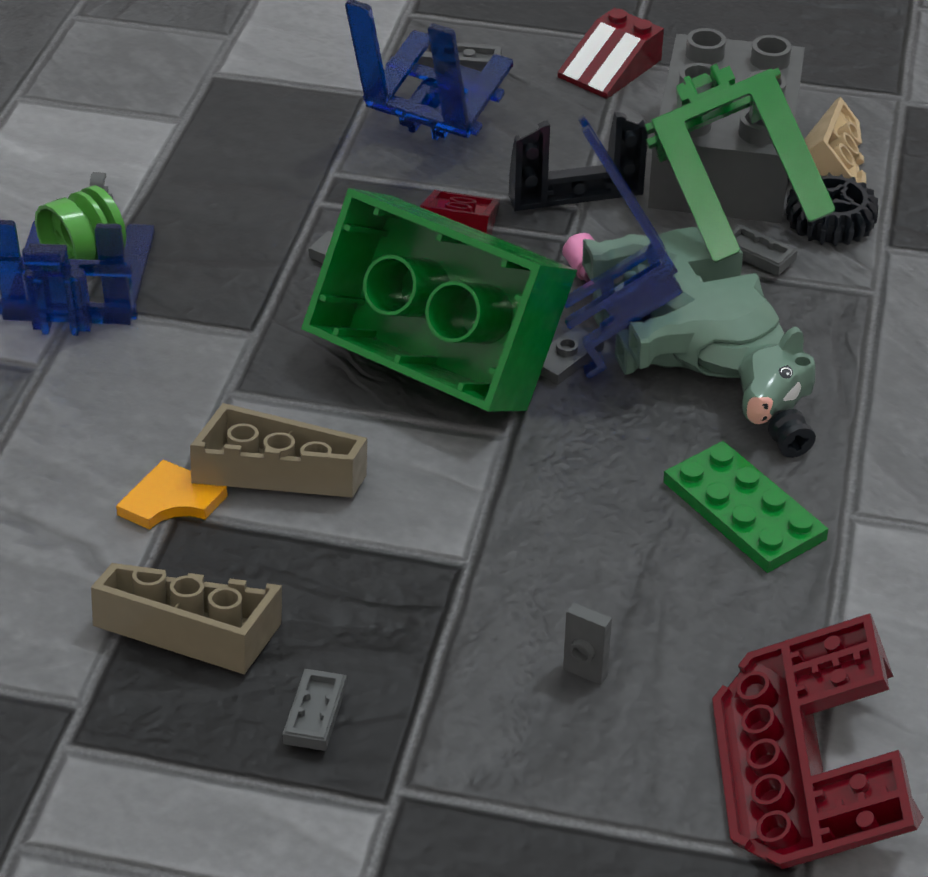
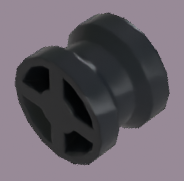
(791, 433)

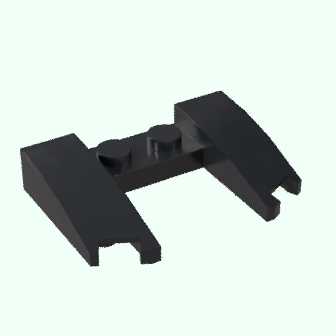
(537, 187)

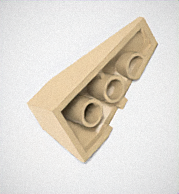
(836, 142)

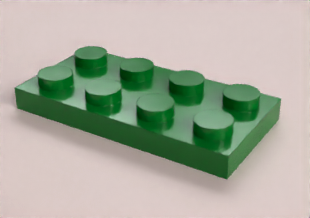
(745, 506)

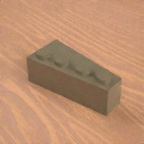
(276, 454)
(188, 615)

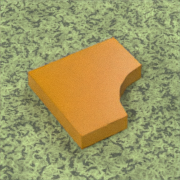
(169, 494)

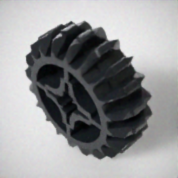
(853, 215)

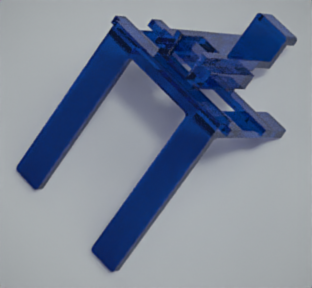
(450, 93)
(52, 288)
(636, 295)

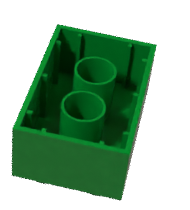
(438, 301)

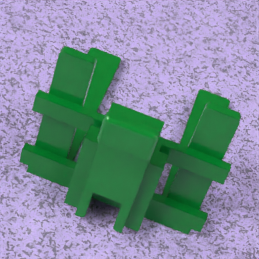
(767, 103)

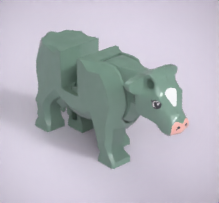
(713, 327)

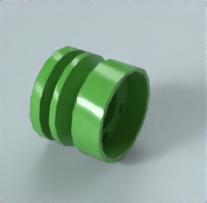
(74, 220)

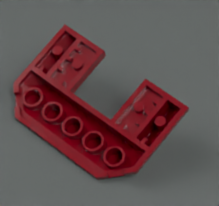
(771, 756)

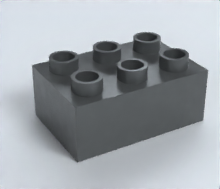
(732, 149)

